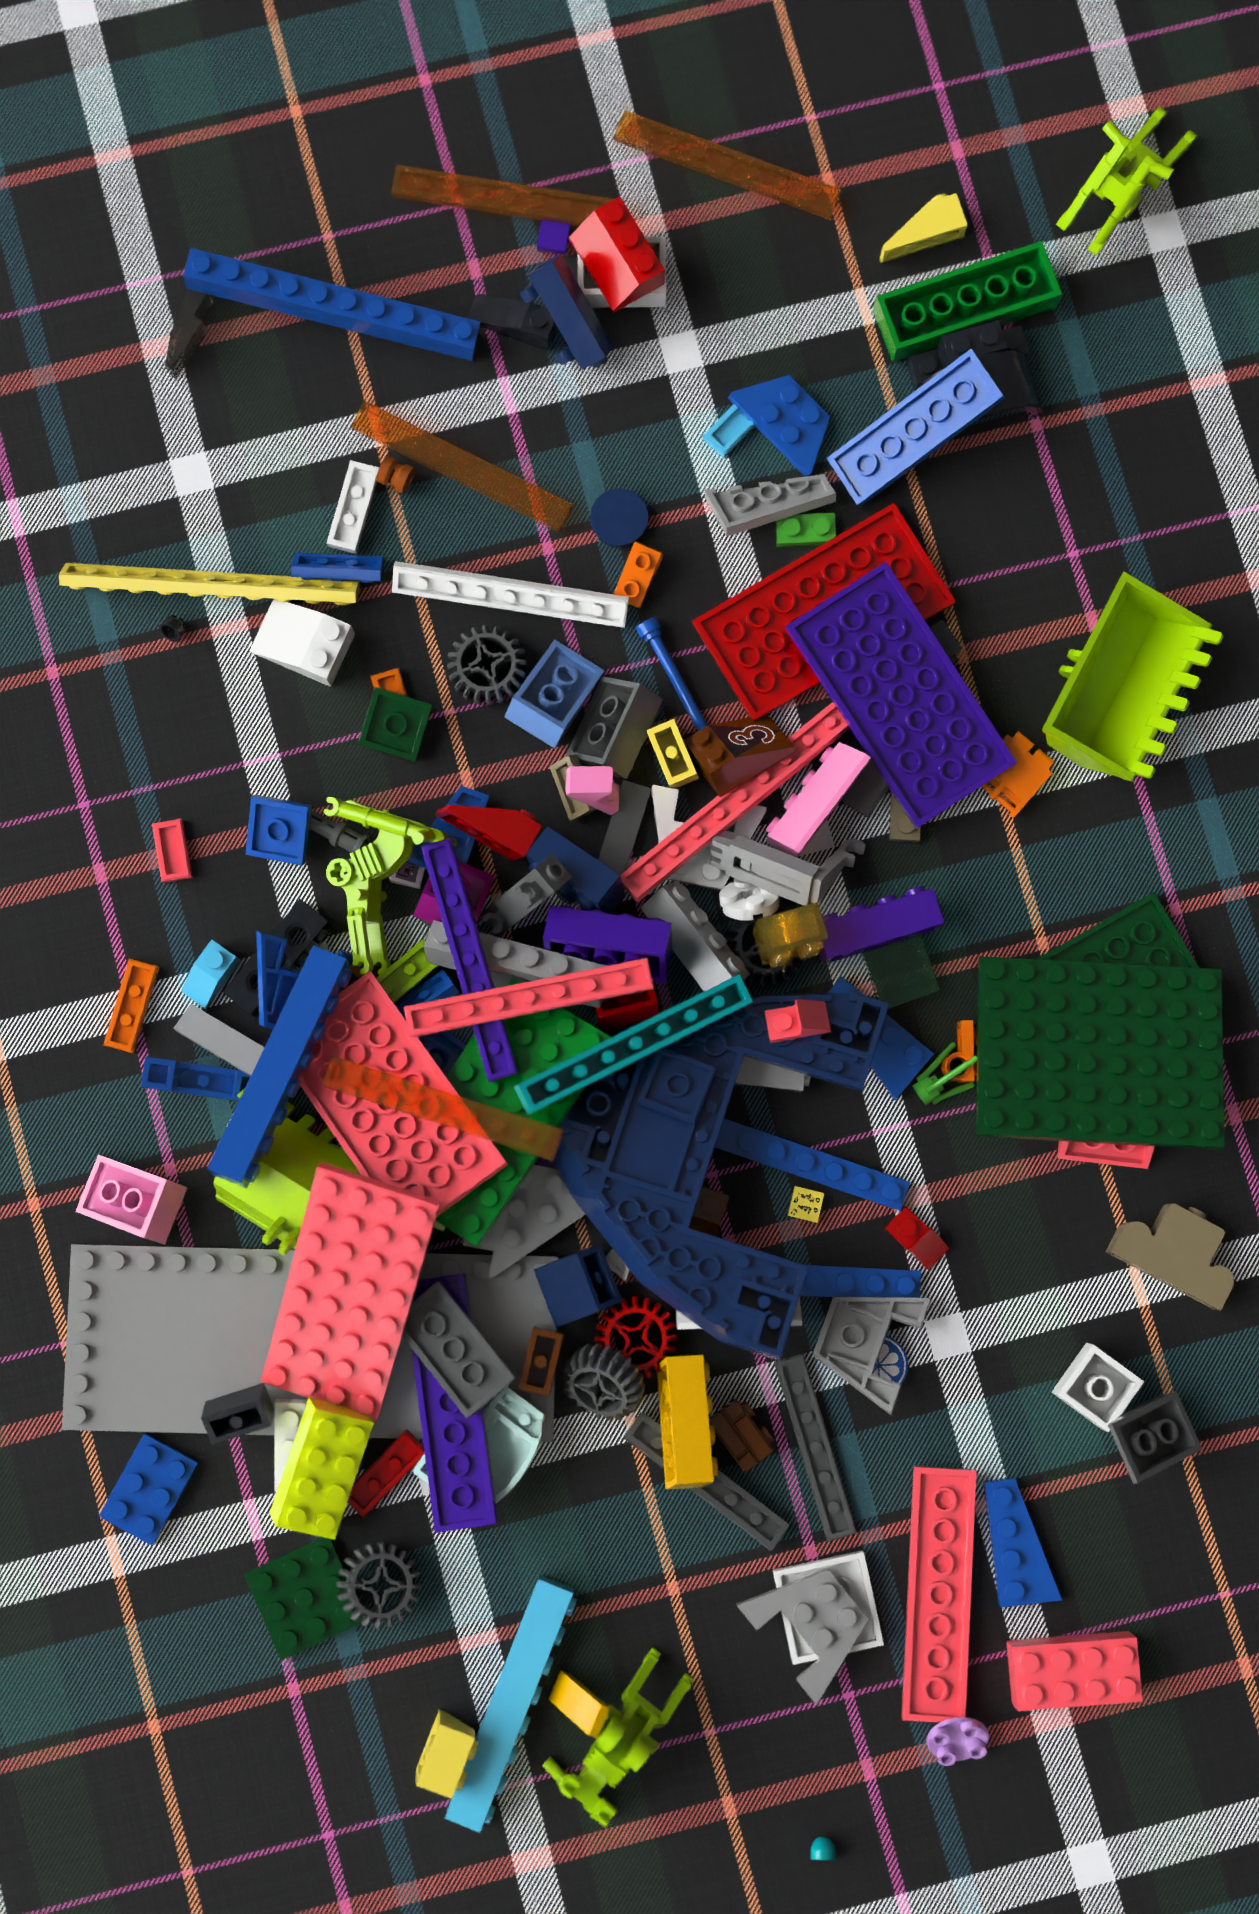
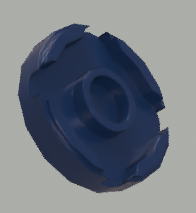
(619, 518)

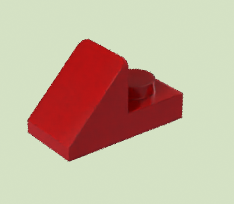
(917, 1238)

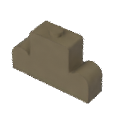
(1177, 1253)

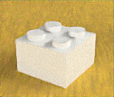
(1097, 1386)

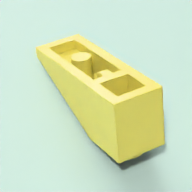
(933, 225)

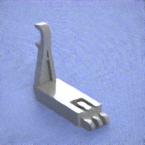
(779, 871)

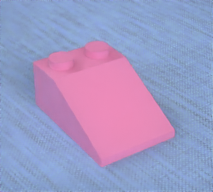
(131, 1199)

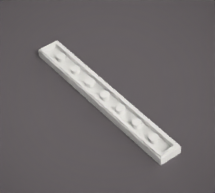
(510, 594)

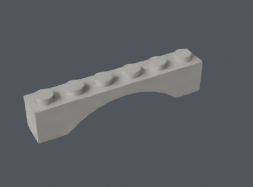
(509, 957)

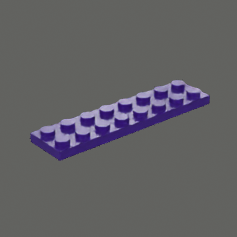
(453, 1445)

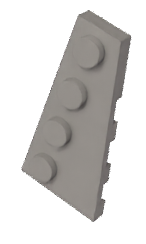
(752, 507)

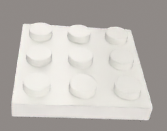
(853, 1576)

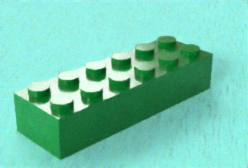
(977, 294)

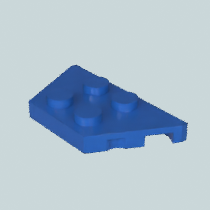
(785, 418)

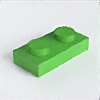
(805, 529)

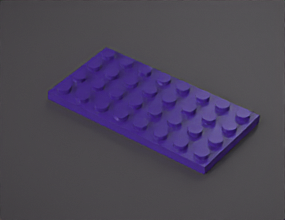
(900, 695)

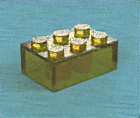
(789, 935)

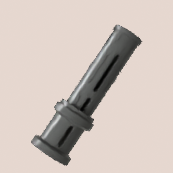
(338, 834)

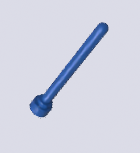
(651, 633)

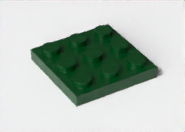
(300, 1596)

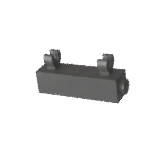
(525, 896)

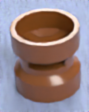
(395, 474)

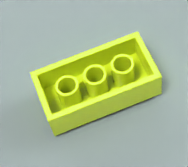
(321, 1469)

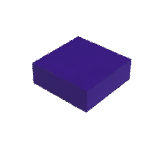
(553, 237)

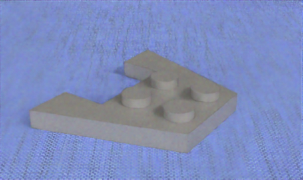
(855, 1336)
(821, 1615)

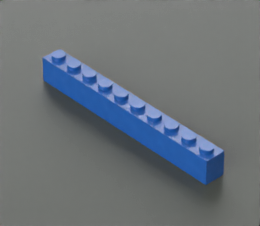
(331, 304)

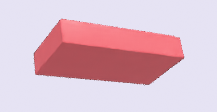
(172, 850)

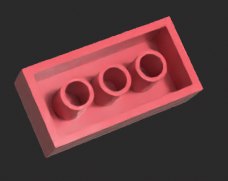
(1074, 1671)

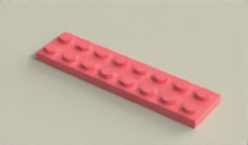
(939, 1594)

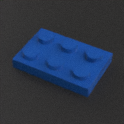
(149, 1489)

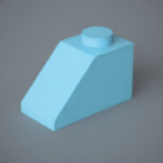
(210, 973)

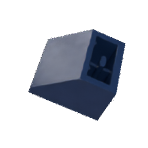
(577, 1285)

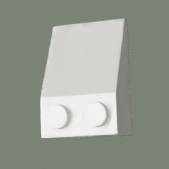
(303, 641)

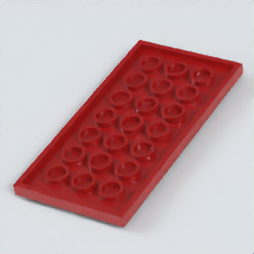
(749, 629)

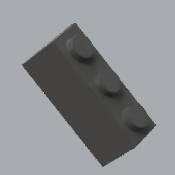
(615, 725)

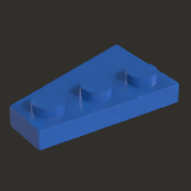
(463, 797)

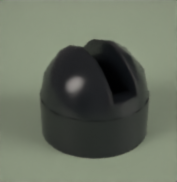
(172, 628)

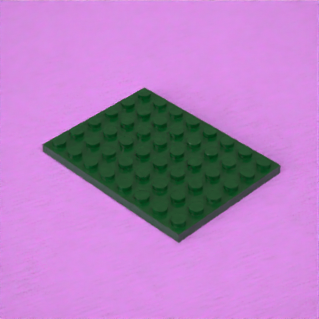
(1100, 1053)

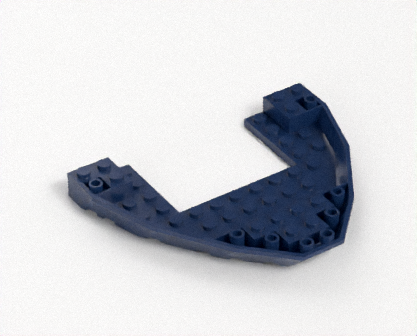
(645, 1170)

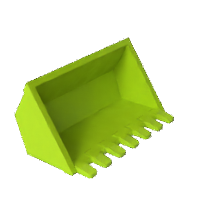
(1128, 681)
(285, 1180)

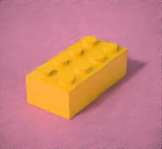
(686, 1422)

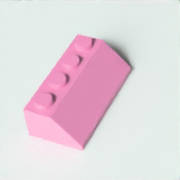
(817, 800)

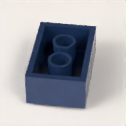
(591, 883)

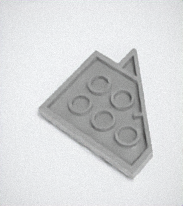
(532, 1217)

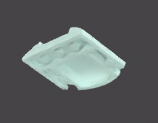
(512, 1439)

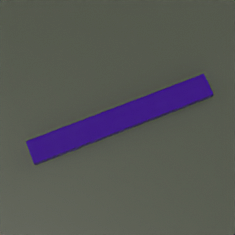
(468, 953)

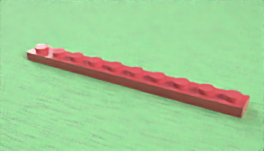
(728, 809)

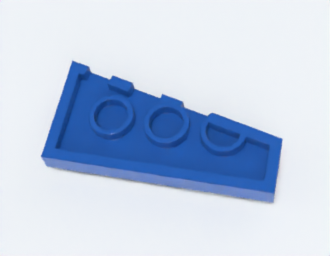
(1017, 1554)

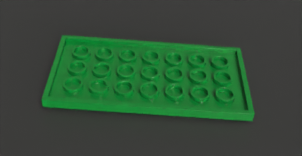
(538, 1044)

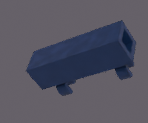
(570, 312)

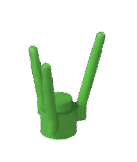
(930, 1087)

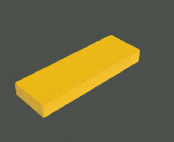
(579, 1704)

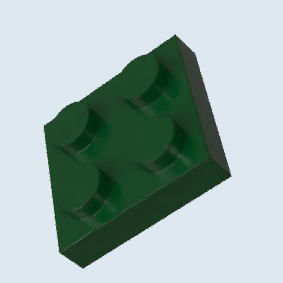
(395, 724)

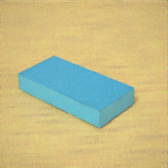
(728, 431)

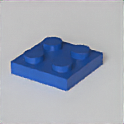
(278, 829)

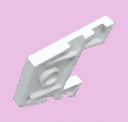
(698, 870)

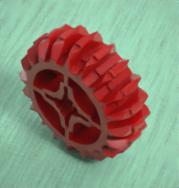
(651, 1315)

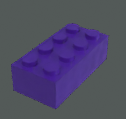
(880, 925)
(609, 938)

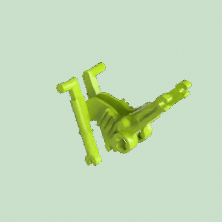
(1124, 174)
(365, 871)
(621, 1744)

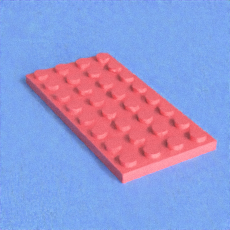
(381, 1139)
(349, 1290)

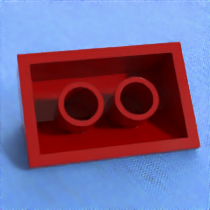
(617, 255)

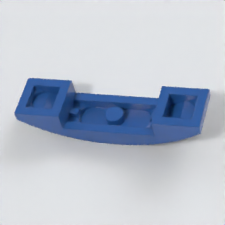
(193, 1079)

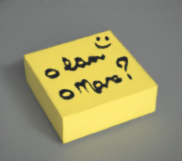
(805, 1204)

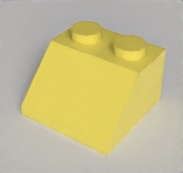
(445, 1755)

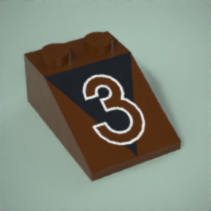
(737, 751)

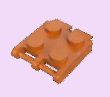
(1021, 779)

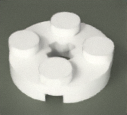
(745, 900)

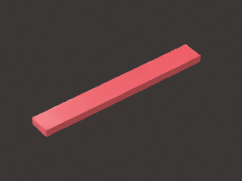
(528, 997)

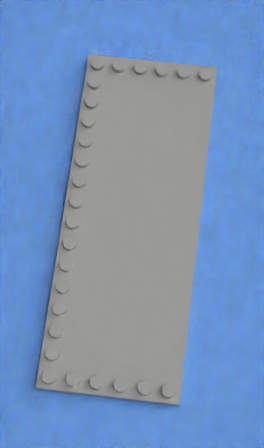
(188, 1324)

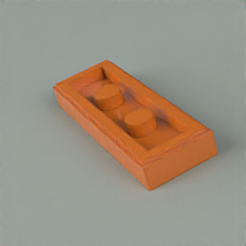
(131, 1006)

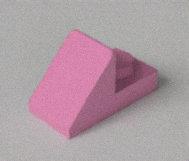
(593, 787)

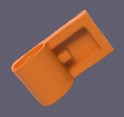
(638, 573)
(965, 1046)

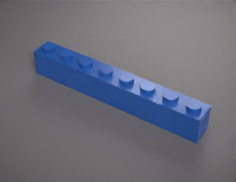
(280, 1067)

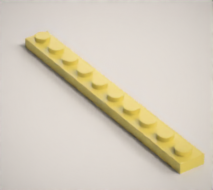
(206, 582)

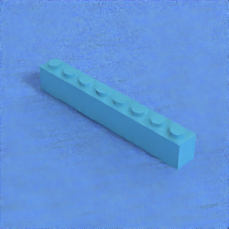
(510, 1703)

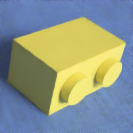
(672, 754)

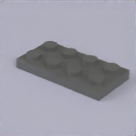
(455, 1350)

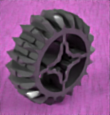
(499, 660)
(603, 1381)
(378, 1600)

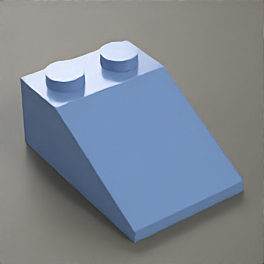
(553, 693)

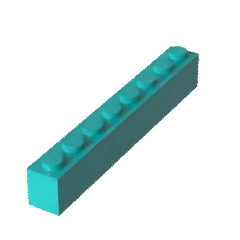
(633, 1044)

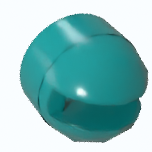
(823, 1849)

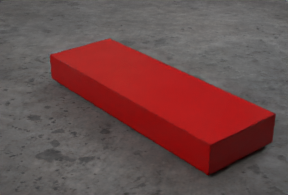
(385, 1472)

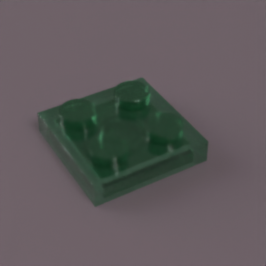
(901, 971)

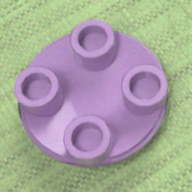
(958, 1740)

